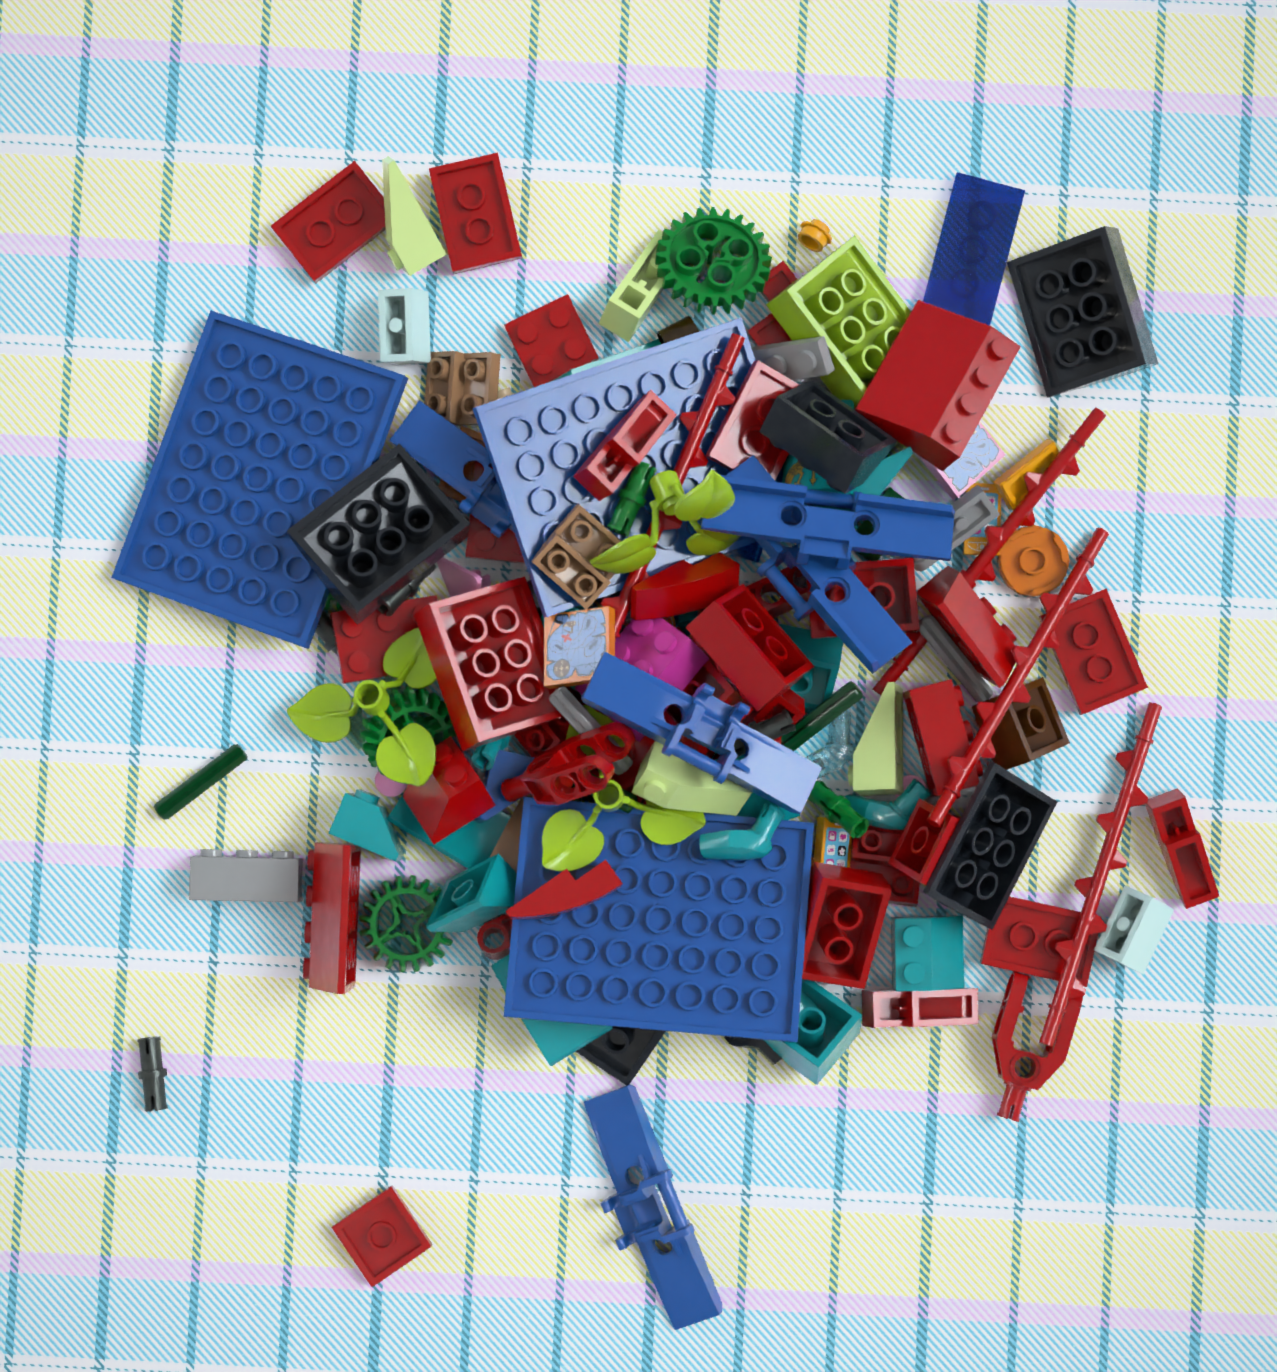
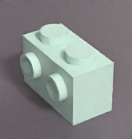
(404, 326)
(1134, 929)

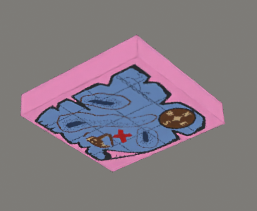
(975, 461)

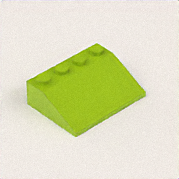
(851, 307)

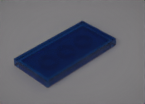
(973, 247)

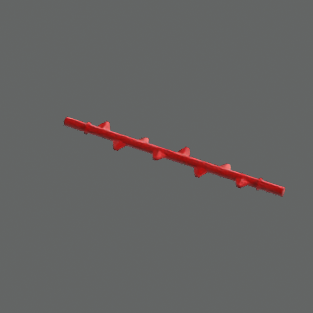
(690, 456)
(997, 536)
(1014, 688)
(1093, 887)

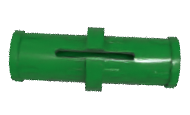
(631, 499)
(838, 810)

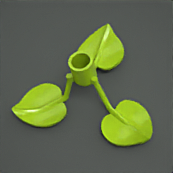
(706, 500)
(325, 712)
(573, 842)

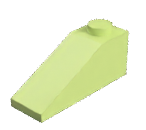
(407, 228)
(634, 295)
(879, 754)
(685, 787)

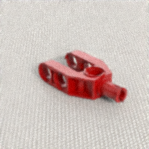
(554, 771)
(1006, 1055)

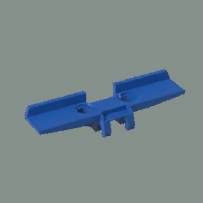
(445, 453)
(899, 524)
(856, 619)
(640, 702)
(629, 1141)

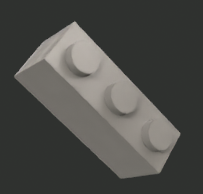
(246, 876)

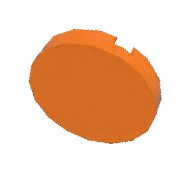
(1033, 561)

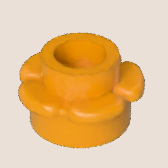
(814, 235)

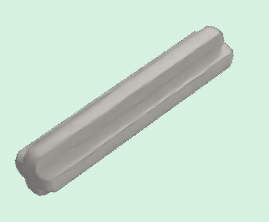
(954, 659)
(582, 720)

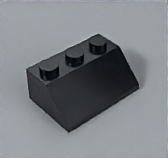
(826, 436)

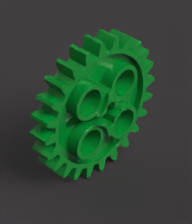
(684, 245)

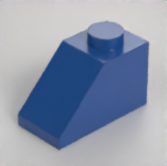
(506, 766)

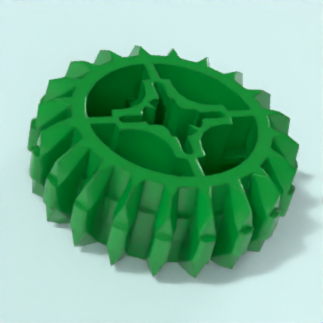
(437, 723)
(380, 939)

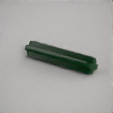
(822, 715)
(200, 781)

